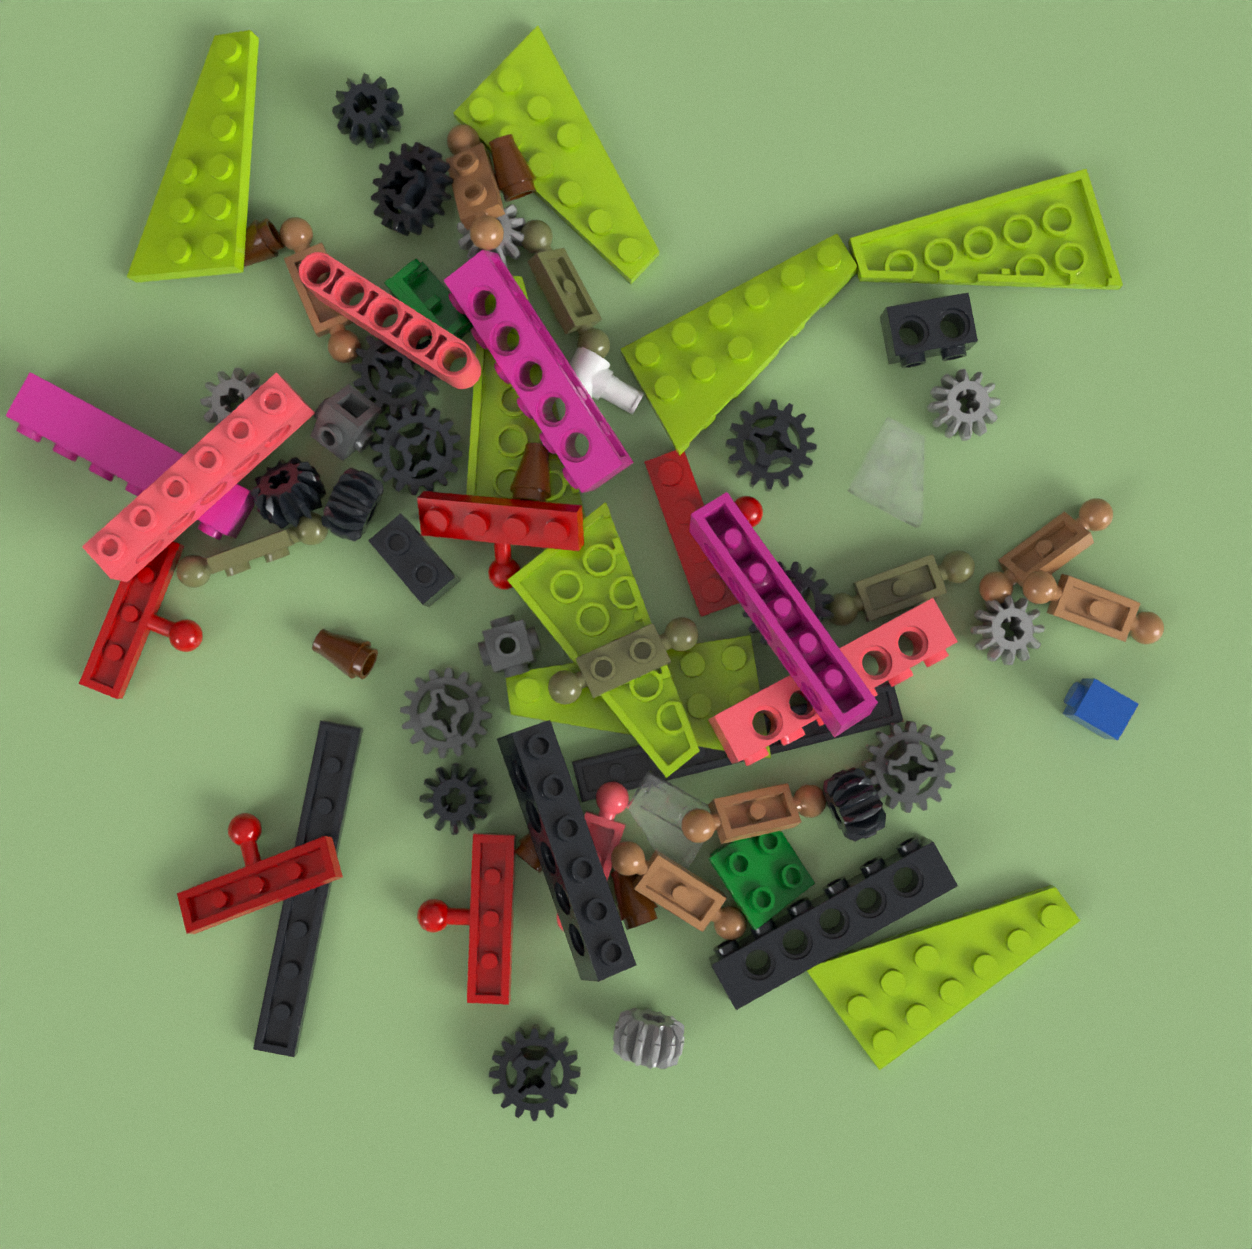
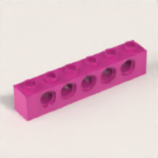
(469, 289)
(781, 615)

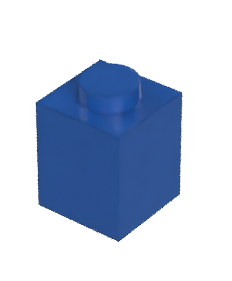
(1099, 708)

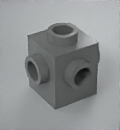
(345, 422)
(526, 645)

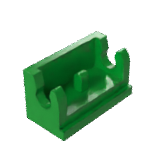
(426, 294)

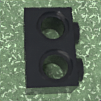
(925, 320)
(414, 560)

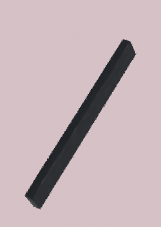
(631, 764)
(304, 914)

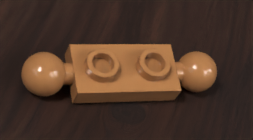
(475, 187)
(342, 344)
(1047, 549)
(1093, 607)
(753, 813)
(678, 890)

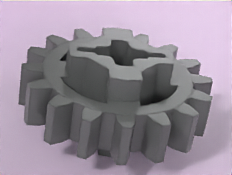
(452, 731)
(907, 750)

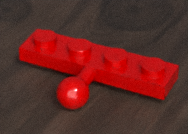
(678, 500)
(502, 523)
(130, 622)
(260, 880)
(488, 918)

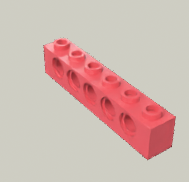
(198, 479)
(922, 625)

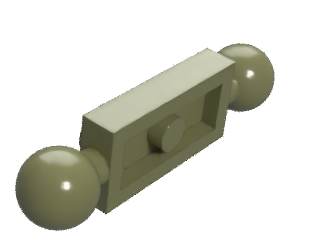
(563, 288)
(195, 570)
(901, 587)
(623, 660)

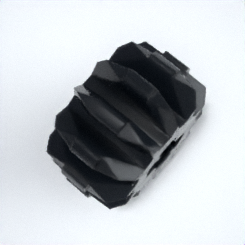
(357, 122)
(288, 492)
(352, 504)
(854, 804)
(465, 809)

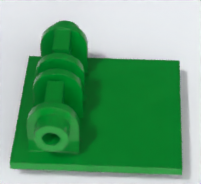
(761, 875)

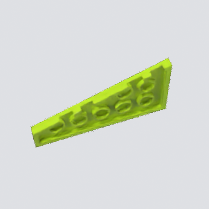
(571, 167)
(204, 193)
(503, 430)
(706, 679)
(925, 976)

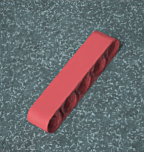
(376, 307)

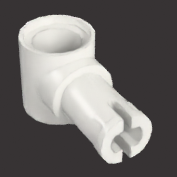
(600, 382)

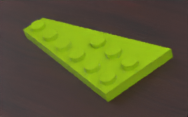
(1019, 238)
(722, 346)
(594, 600)

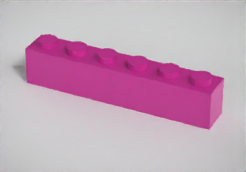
(113, 448)

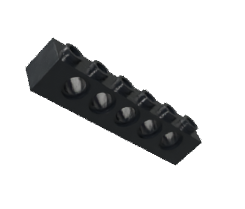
(566, 852)
(929, 881)

